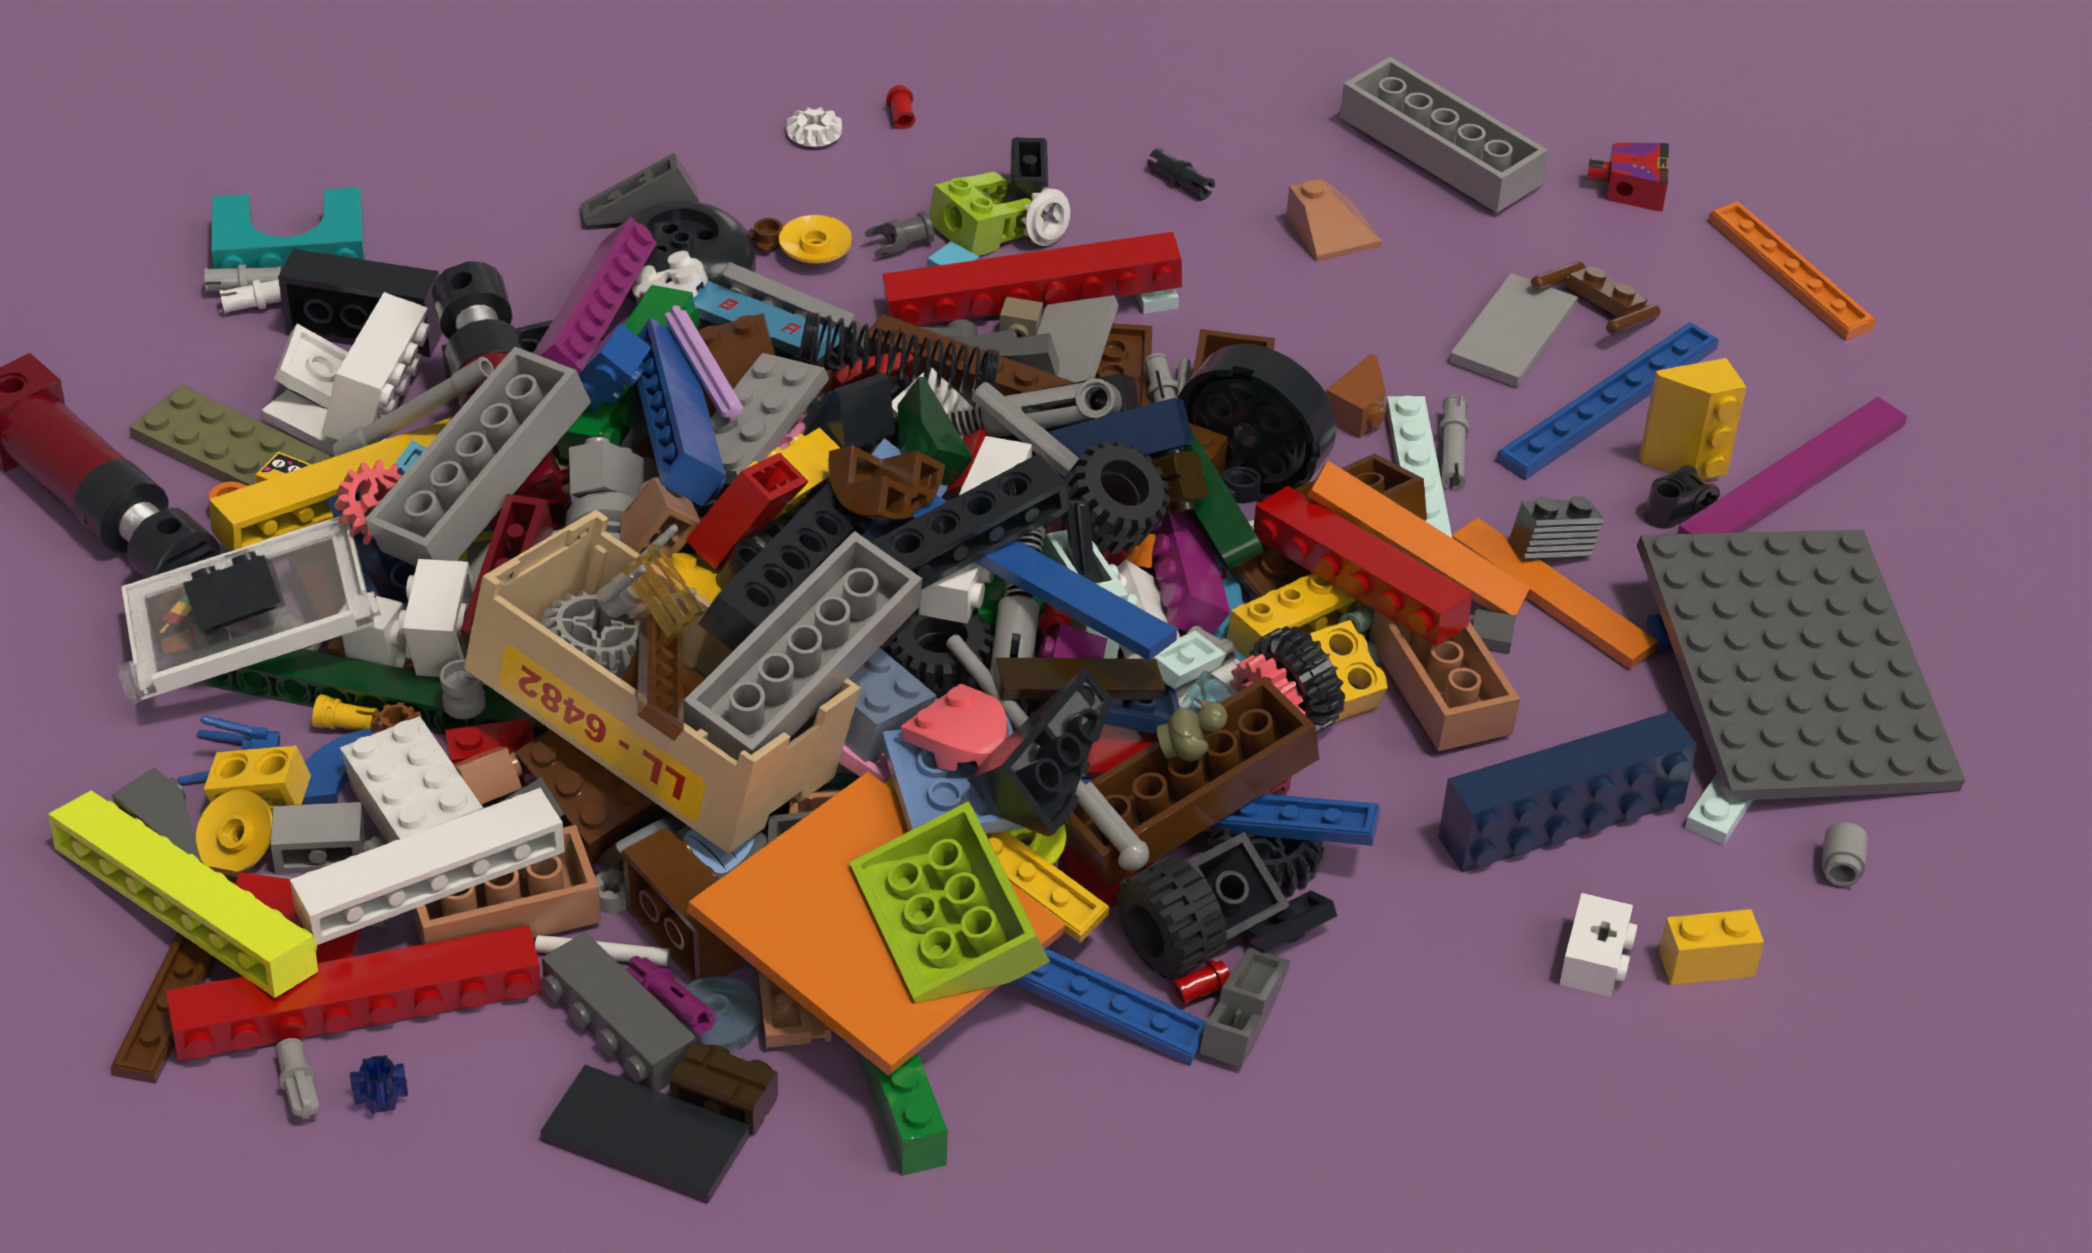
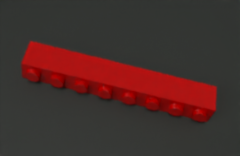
(1043, 276)
(357, 993)

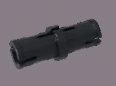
(1181, 173)

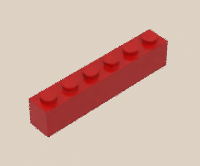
(1363, 565)

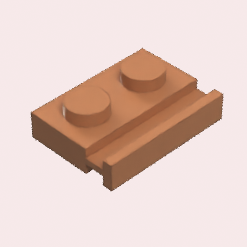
(785, 1019)

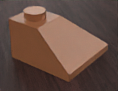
(1328, 221)

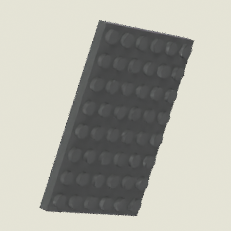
(1798, 665)

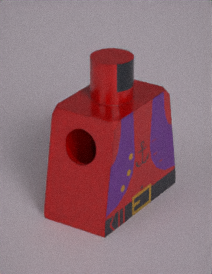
(1634, 174)

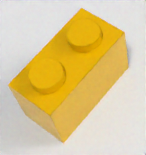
(1711, 947)

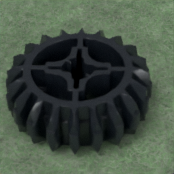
(1309, 669)
(1285, 869)

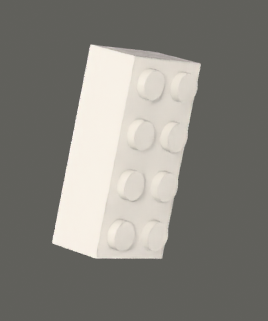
(377, 366)
(406, 780)

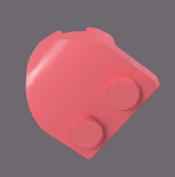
(959, 727)

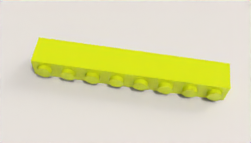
(184, 893)

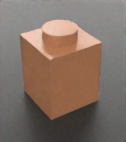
(491, 773)

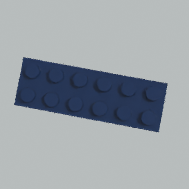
(1566, 791)

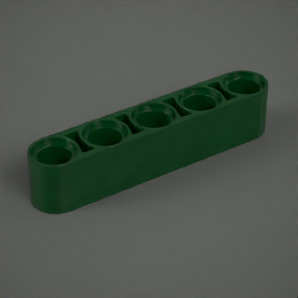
(1223, 518)

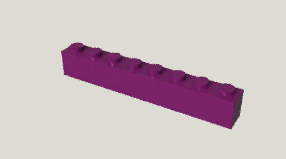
(597, 296)

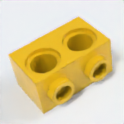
(1354, 667)
(272, 773)

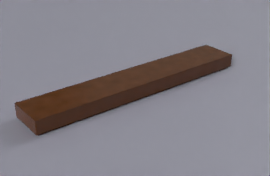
(660, 679)
(151, 1033)

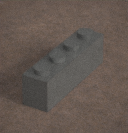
(616, 1010)

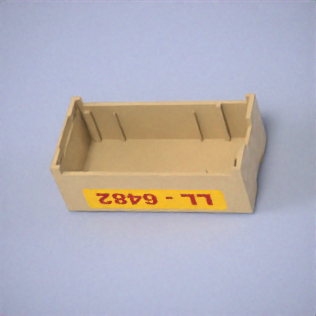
(598, 710)

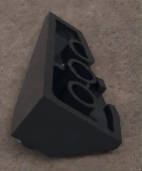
(1039, 766)

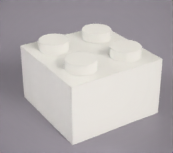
(435, 614)

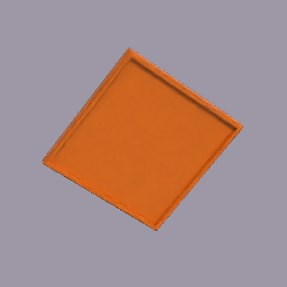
(813, 934)

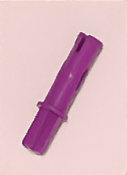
(672, 995)

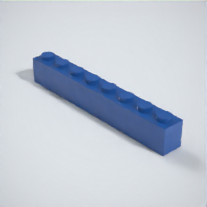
(678, 418)

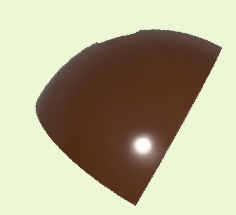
(883, 487)

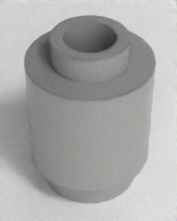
(1844, 853)

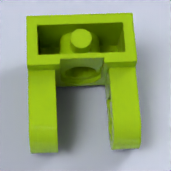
(975, 213)

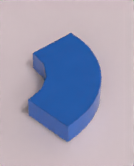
(329, 770)

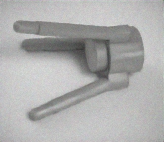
(619, 595)

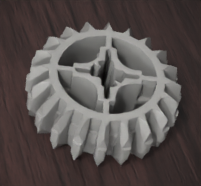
(593, 632)

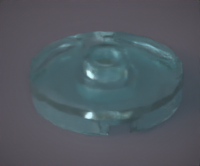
(735, 1009)

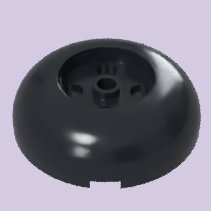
(700, 230)

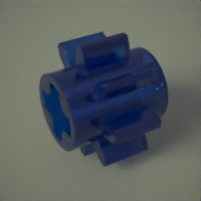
(379, 1084)

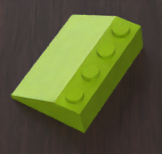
(948, 908)

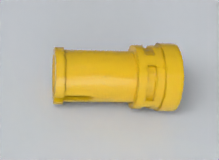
(334, 714)

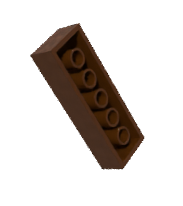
(1178, 799)

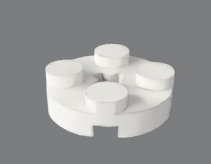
(683, 270)

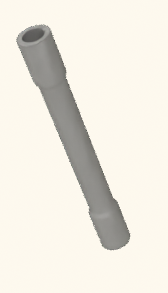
(460, 383)

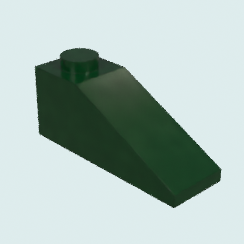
(928, 429)

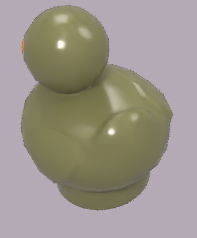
(1184, 733)

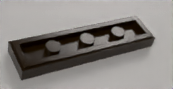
(1045, 676)

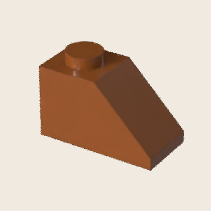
(1359, 398)

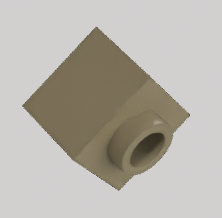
(1021, 315)

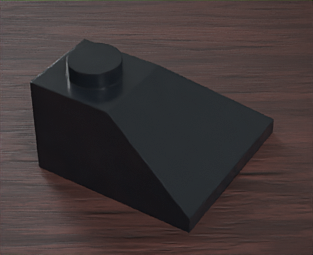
(1240, 884)

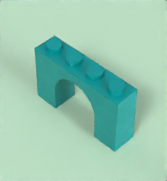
(238, 242)

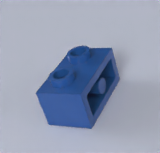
(612, 366)

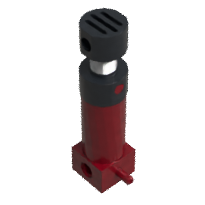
(477, 322)
(90, 476)

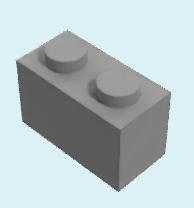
(315, 835)

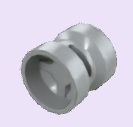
(461, 695)

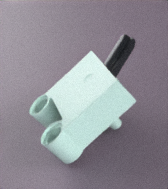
(1079, 553)

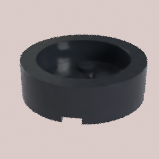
(1277, 398)

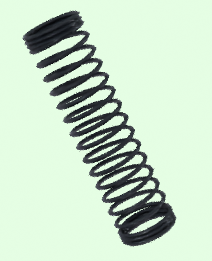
(984, 372)

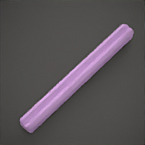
(703, 364)

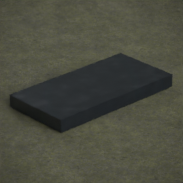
(646, 1133)

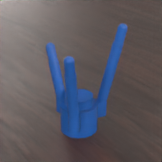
(252, 739)

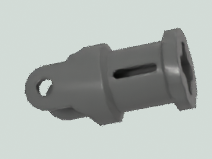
(903, 233)

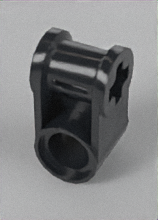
(1678, 497)

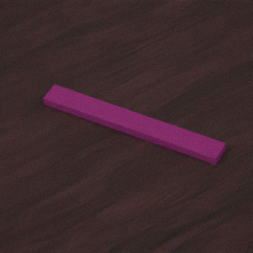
(1798, 470)

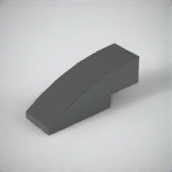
(1032, 351)
(1243, 1007)

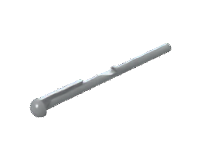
(1132, 850)

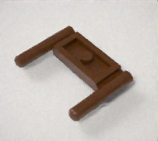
(1603, 291)

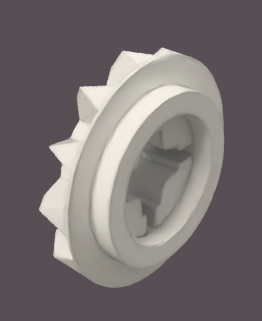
(814, 127)
(1056, 207)

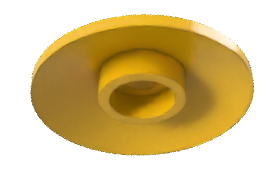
(815, 239)
(223, 824)

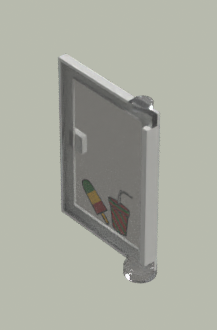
(321, 597)

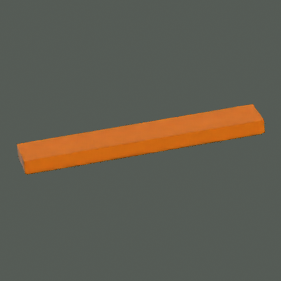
(1792, 270)
(1418, 539)
(1561, 597)

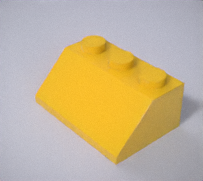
(1693, 418)

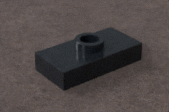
(1291, 924)

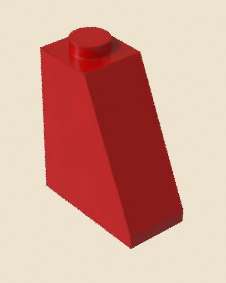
(746, 507)

